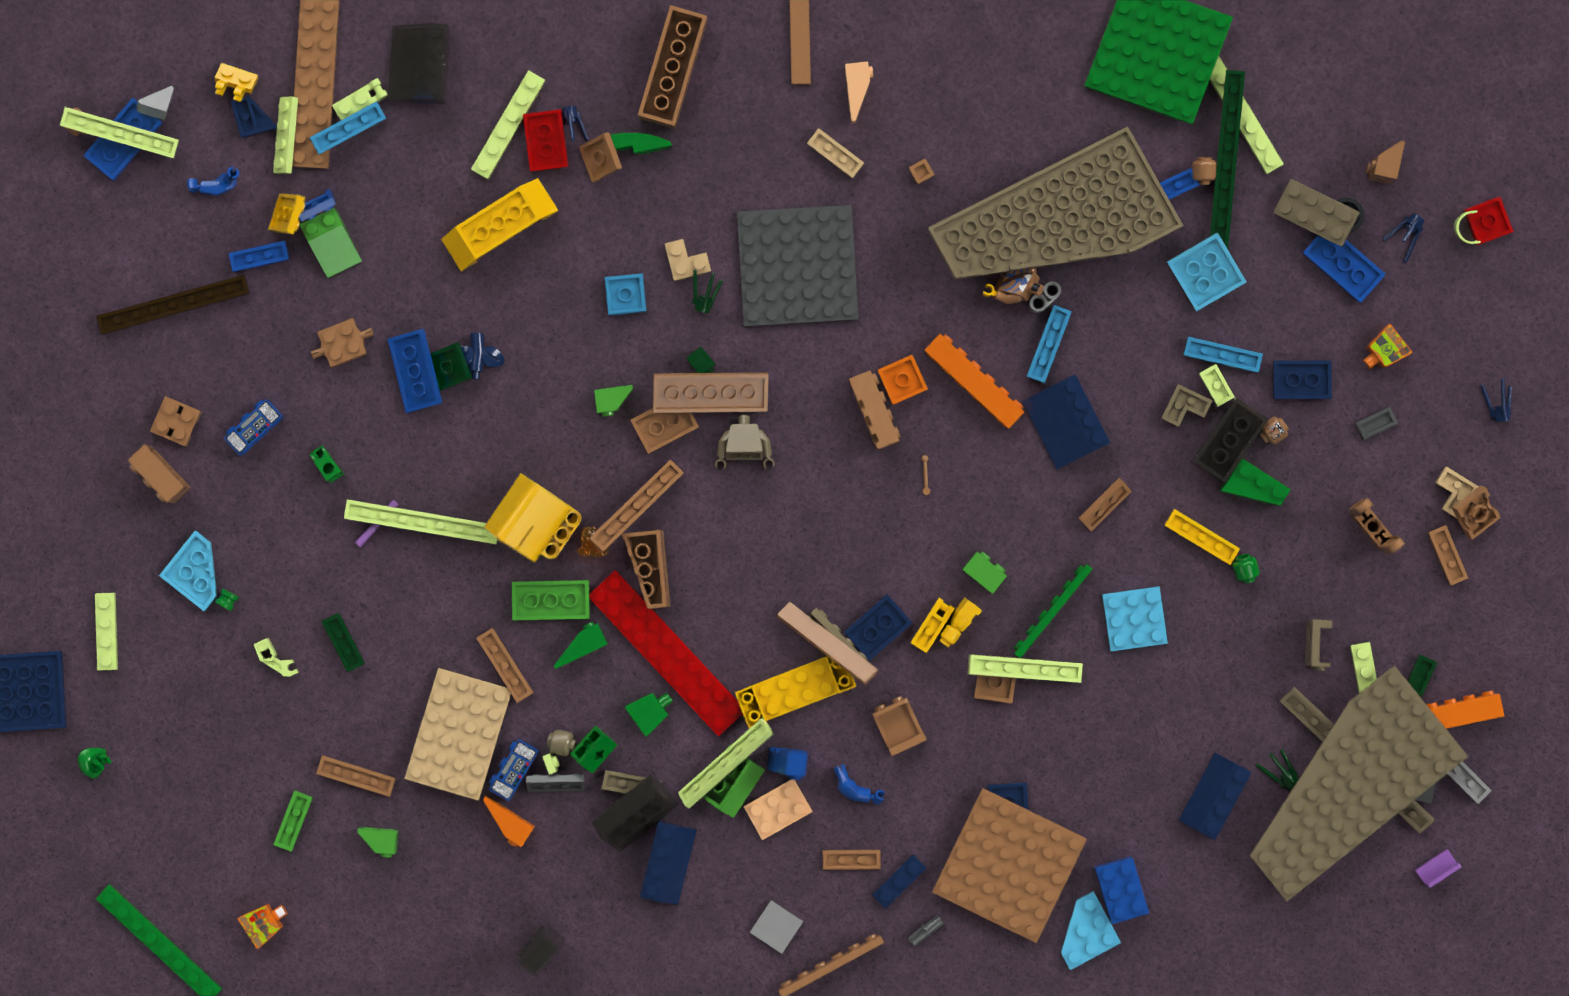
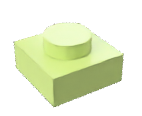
(551, 763)

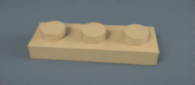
(835, 153)

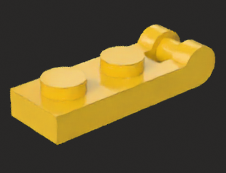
(932, 626)

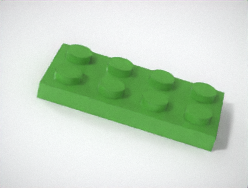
(550, 600)

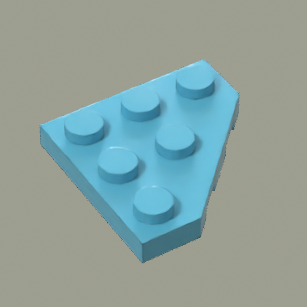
(193, 571)
(1087, 932)

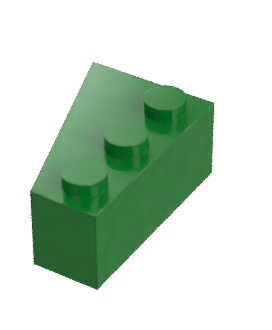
(1254, 484)

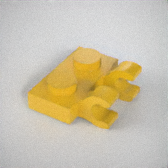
(235, 78)

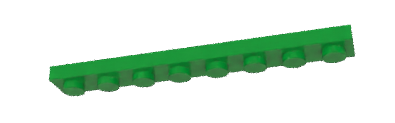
(158, 942)

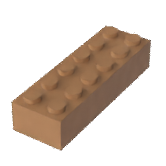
(672, 67)

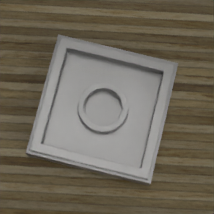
(776, 926)

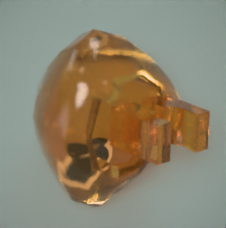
(587, 548)

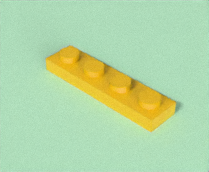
(1202, 537)

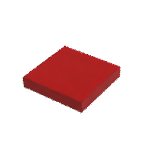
(1489, 221)

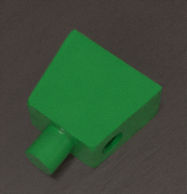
(649, 711)

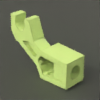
(275, 663)

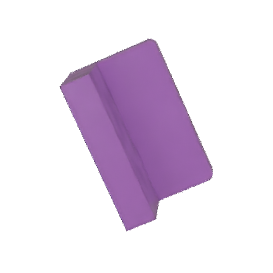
(1437, 868)

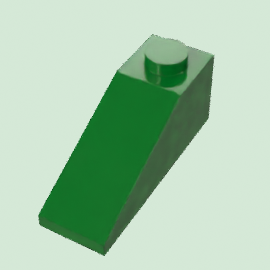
(585, 642)

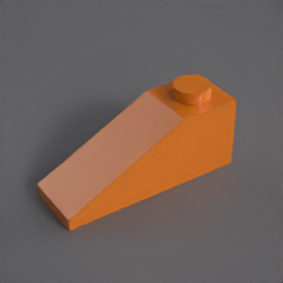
(511, 825)

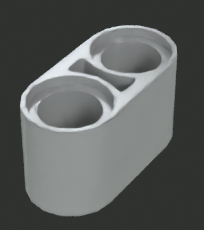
(1045, 297)

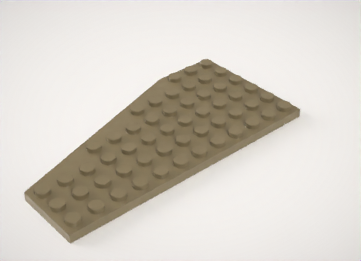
(1072, 211)
(1363, 774)

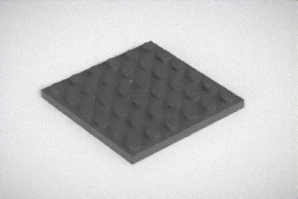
(797, 265)

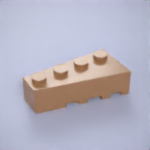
(874, 411)
(650, 566)

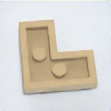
(681, 264)
(1457, 486)

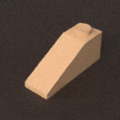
(858, 81)

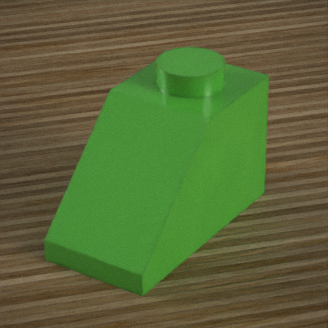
(611, 399)
(380, 840)

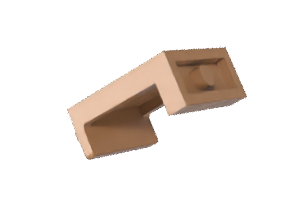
(898, 725)

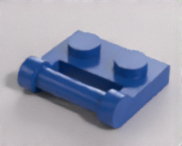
(321, 203)

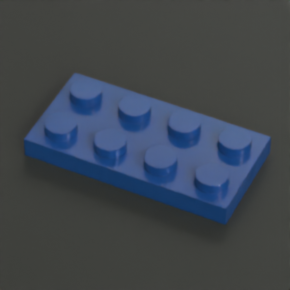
(113, 156)
(1345, 266)
(415, 371)

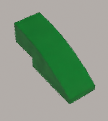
(639, 142)

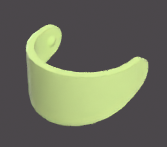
(1456, 228)

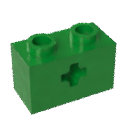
(593, 749)

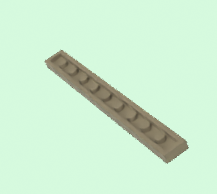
(1321, 725)

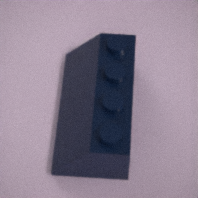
(1215, 796)
(668, 862)

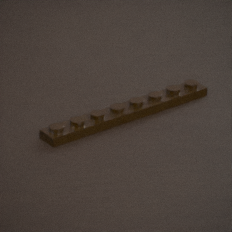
(173, 304)

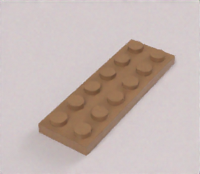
(710, 392)

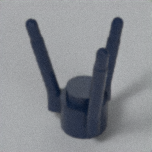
(570, 116)
(1413, 225)
(1502, 412)

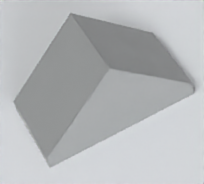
(156, 104)

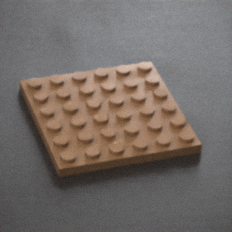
(1009, 865)

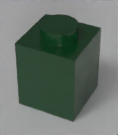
(701, 361)

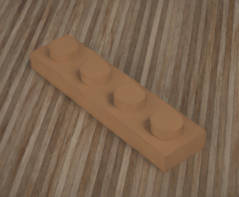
(505, 665)
(356, 775)

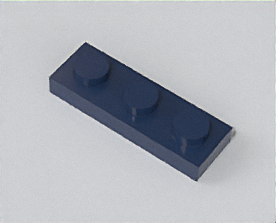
(899, 881)

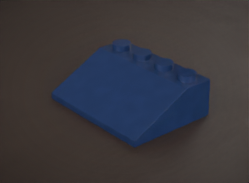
(1066, 421)

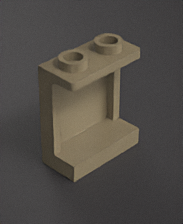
(1313, 643)

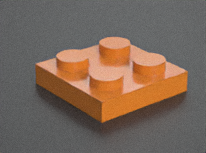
(902, 379)

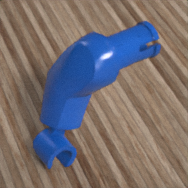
(221, 185)
(854, 792)

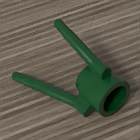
(704, 302)
(1288, 778)

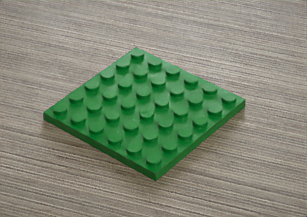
(1159, 55)

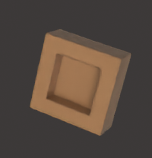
(921, 171)

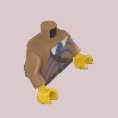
(1015, 286)

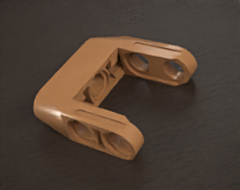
(1362, 506)

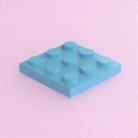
(1206, 271)
(1134, 618)

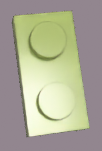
(1216, 385)

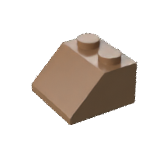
(1386, 165)

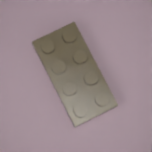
(1316, 212)

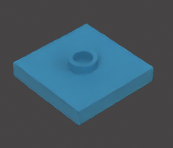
(625, 294)

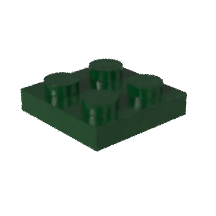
(450, 366)

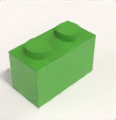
(985, 572)

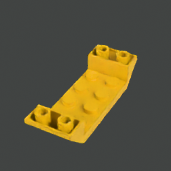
(498, 223)
(793, 690)

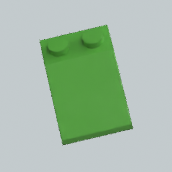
(330, 242)

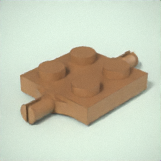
(342, 343)

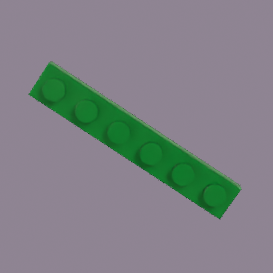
(1046, 616)

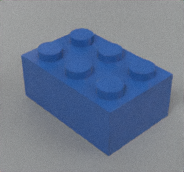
(1121, 889)

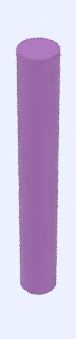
(372, 528)

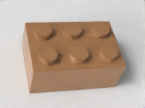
(158, 474)

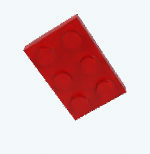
(545, 140)

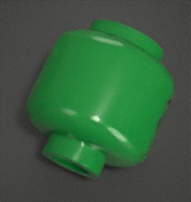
(1246, 568)

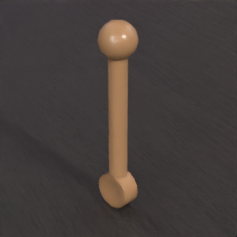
(924, 459)

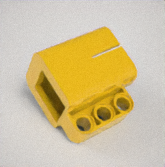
(531, 519)

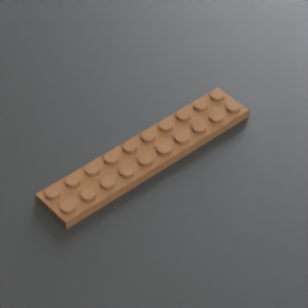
(314, 78)

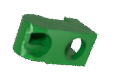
(326, 464)

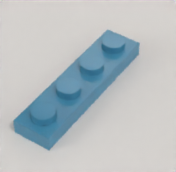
(347, 128)
(1049, 344)
(1222, 354)

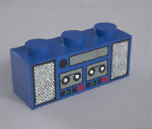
(253, 426)
(513, 769)

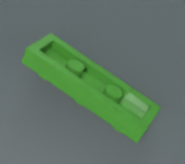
(293, 821)

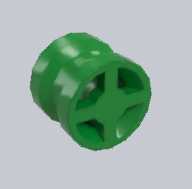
(227, 599)

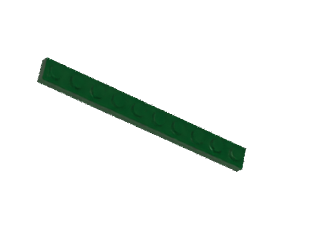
(1227, 154)

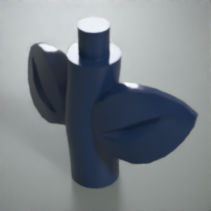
(478, 355)

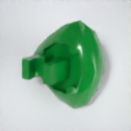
(92, 761)

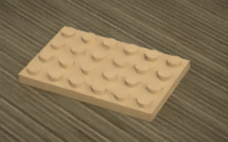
(458, 734)

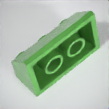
(735, 787)

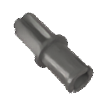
(926, 930)

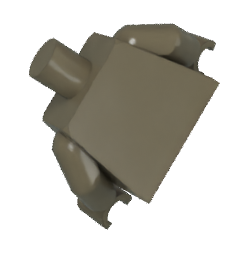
(744, 442)

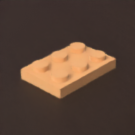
(778, 809)

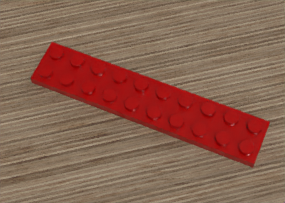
(666, 653)

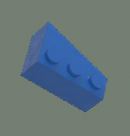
(787, 762)

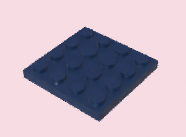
(32, 691)

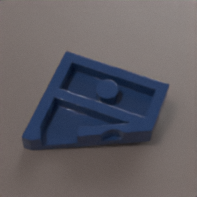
(251, 118)

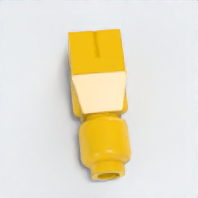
(960, 621)

